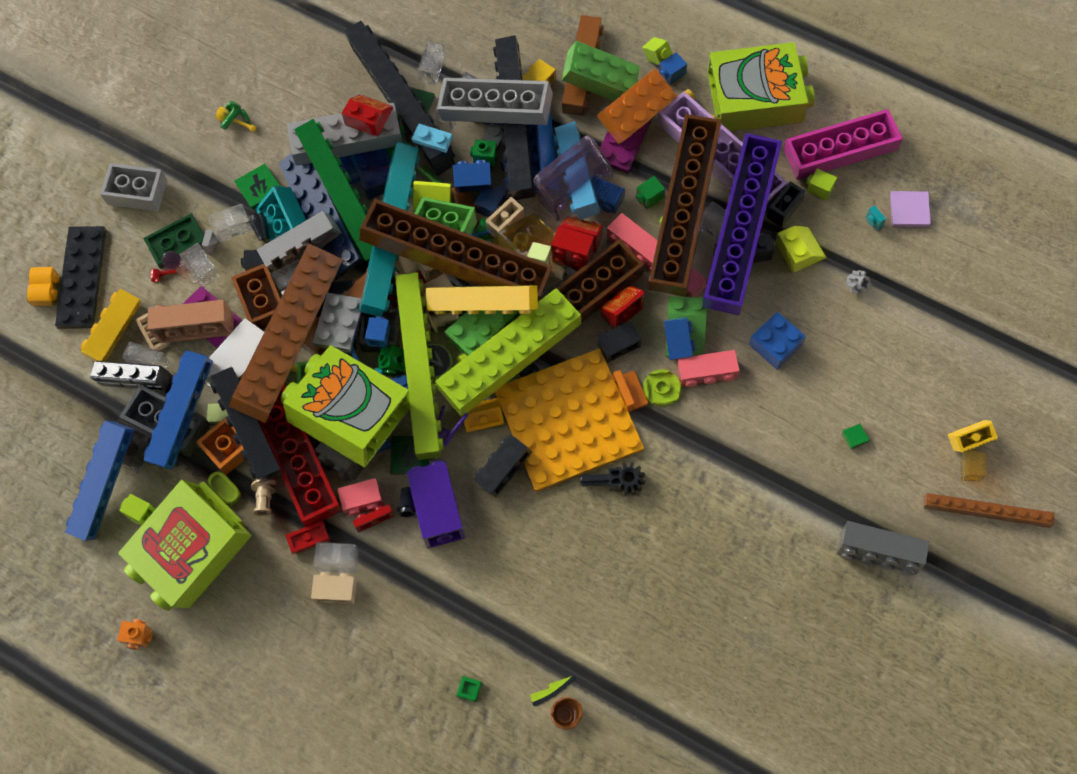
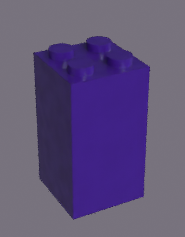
(435, 504)

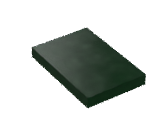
(174, 237)

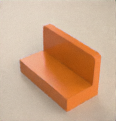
(630, 390)

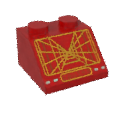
(366, 114)
(591, 228)
(623, 306)

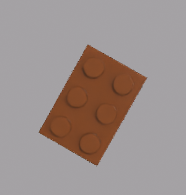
(257, 295)

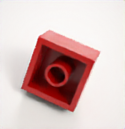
(572, 248)

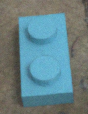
(432, 138)

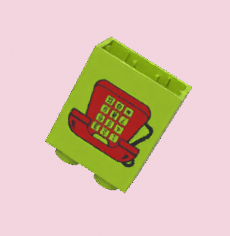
(183, 546)

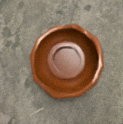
(566, 713)

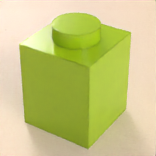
(657, 50)
(821, 184)

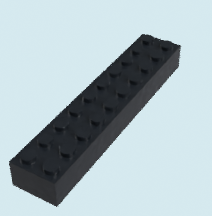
(395, 90)

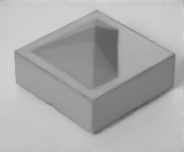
(209, 242)

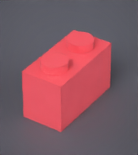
(360, 497)

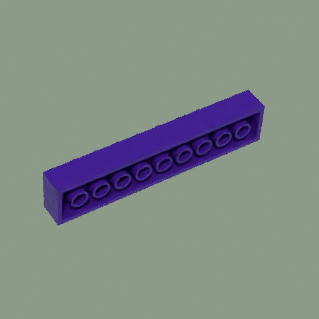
(742, 224)

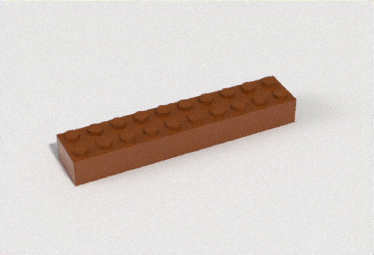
(285, 333)

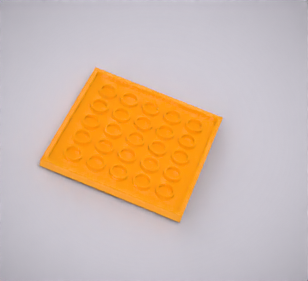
(569, 419)

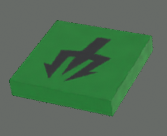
(256, 185)

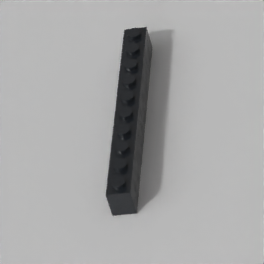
(516, 135)

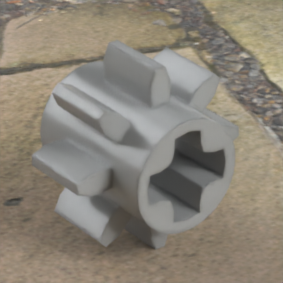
(858, 281)

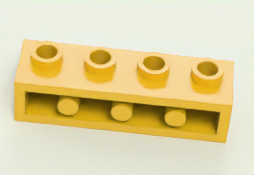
(111, 326)

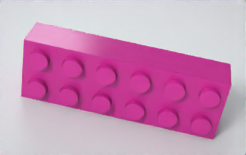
(842, 144)

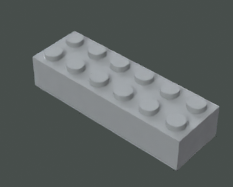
(495, 101)
(346, 139)

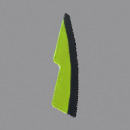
(554, 689)

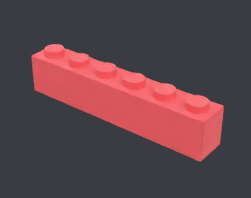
(644, 247)

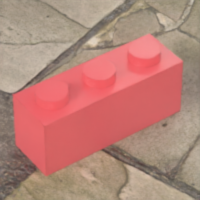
(708, 368)

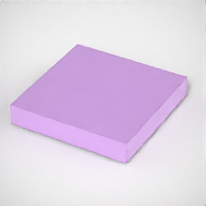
(910, 209)

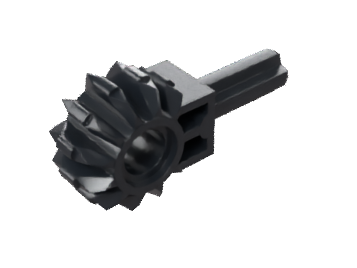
(616, 480)

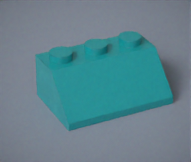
(281, 211)

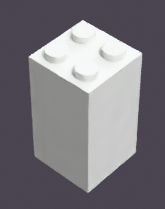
(236, 350)

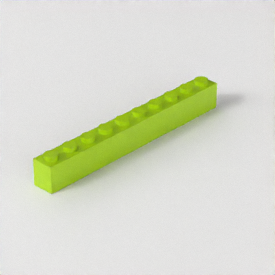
(418, 366)

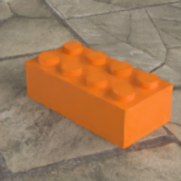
(637, 106)

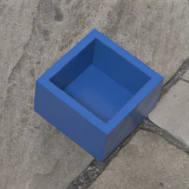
(472, 176)
(777, 340)

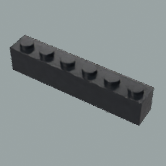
(247, 429)

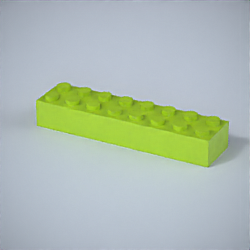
(508, 352)

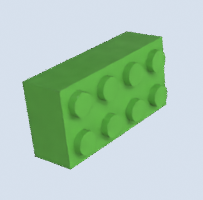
(599, 71)
(475, 329)

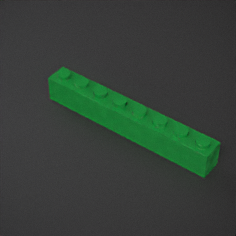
(335, 180)

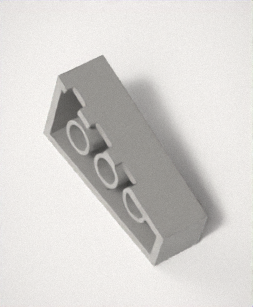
(291, 245)

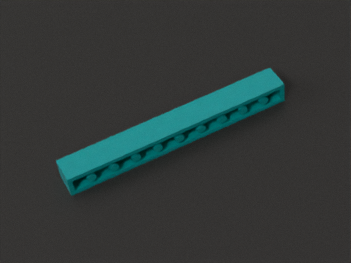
(381, 262)

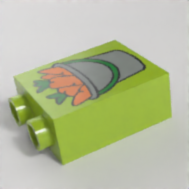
(759, 86)
(345, 405)

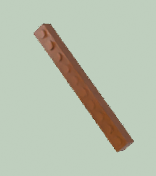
(989, 510)

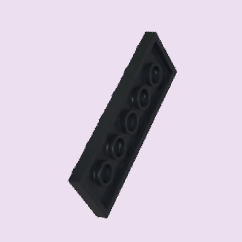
(80, 277)

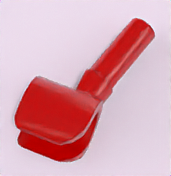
(155, 274)

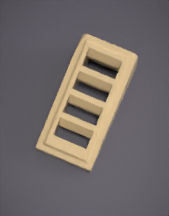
(143, 325)

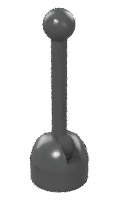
(566, 274)

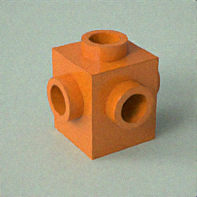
(135, 634)

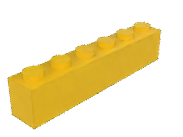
(482, 298)

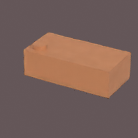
(190, 321)

